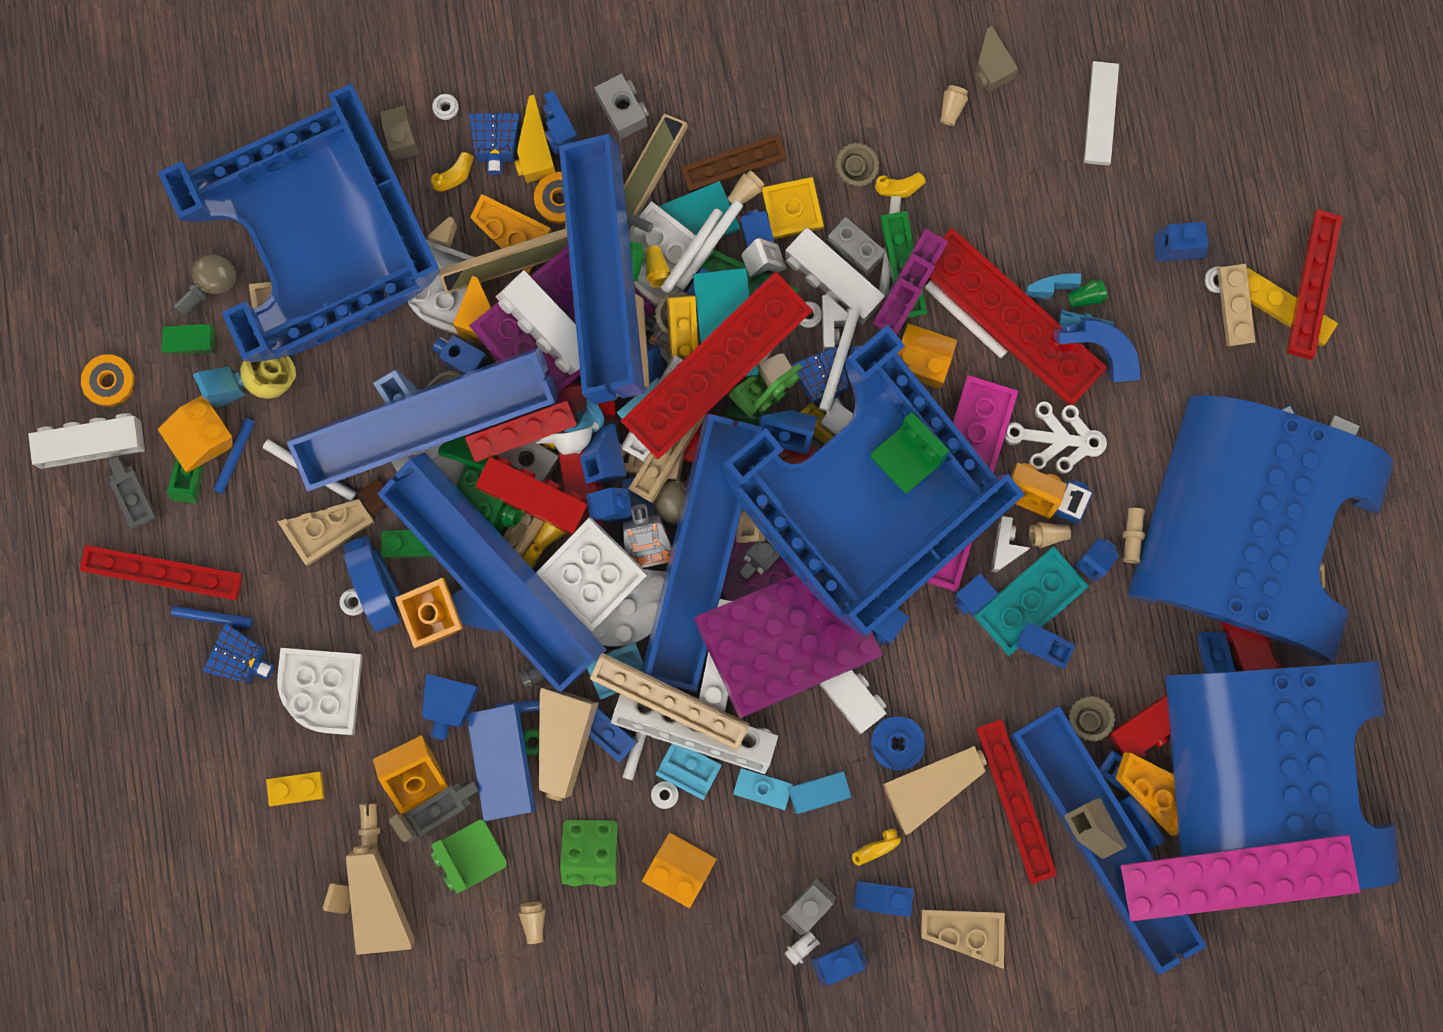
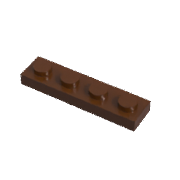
(734, 163)

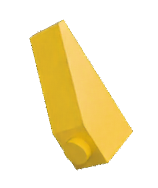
(533, 149)

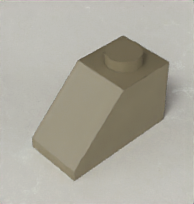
(994, 63)
(399, 133)

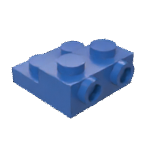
(558, 124)

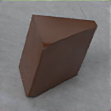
(370, 497)

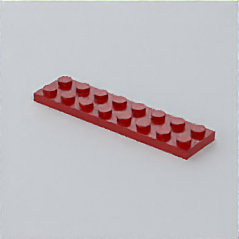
(1014, 319)
(716, 365)

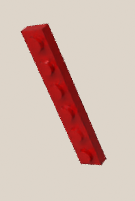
(1314, 284)
(161, 572)
(1016, 802)

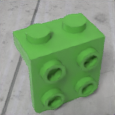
(756, 396)
(589, 852)
(468, 856)

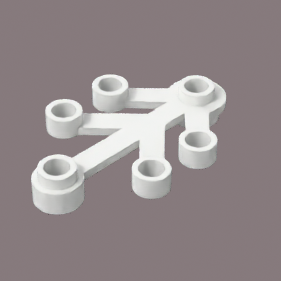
(1059, 438)

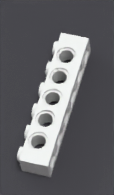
(654, 725)

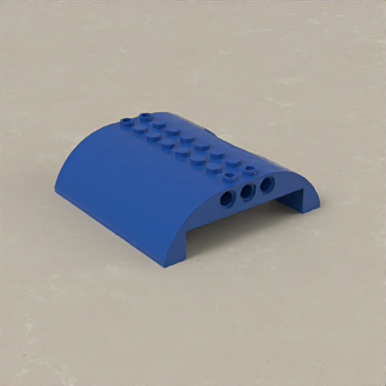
(322, 222)
(1251, 517)
(845, 520)
(1275, 760)

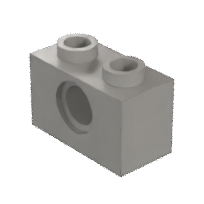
(626, 120)
(855, 247)
(544, 460)

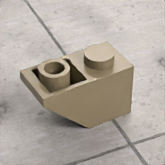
(1095, 829)

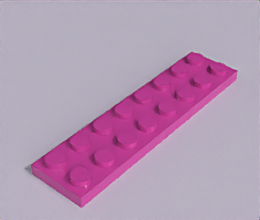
(983, 421)
(1240, 878)

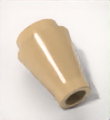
(953, 103)
(746, 188)
(1047, 534)
(532, 920)

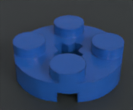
(913, 743)

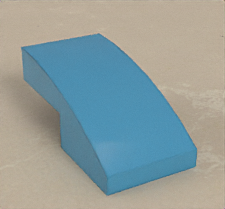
(1045, 287)
(819, 792)

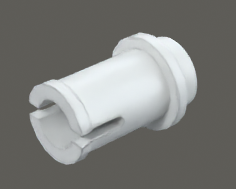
(801, 948)

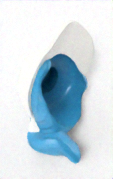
(578, 437)

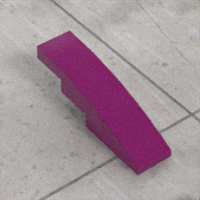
(910, 281)

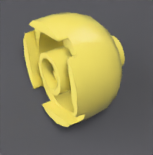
(269, 377)

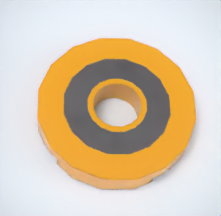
(544, 201)
(95, 372)

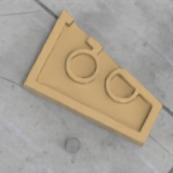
(323, 531)
(967, 932)

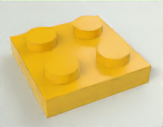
(792, 208)

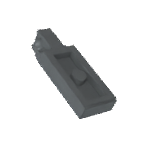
(130, 494)
(759, 559)
(441, 808)

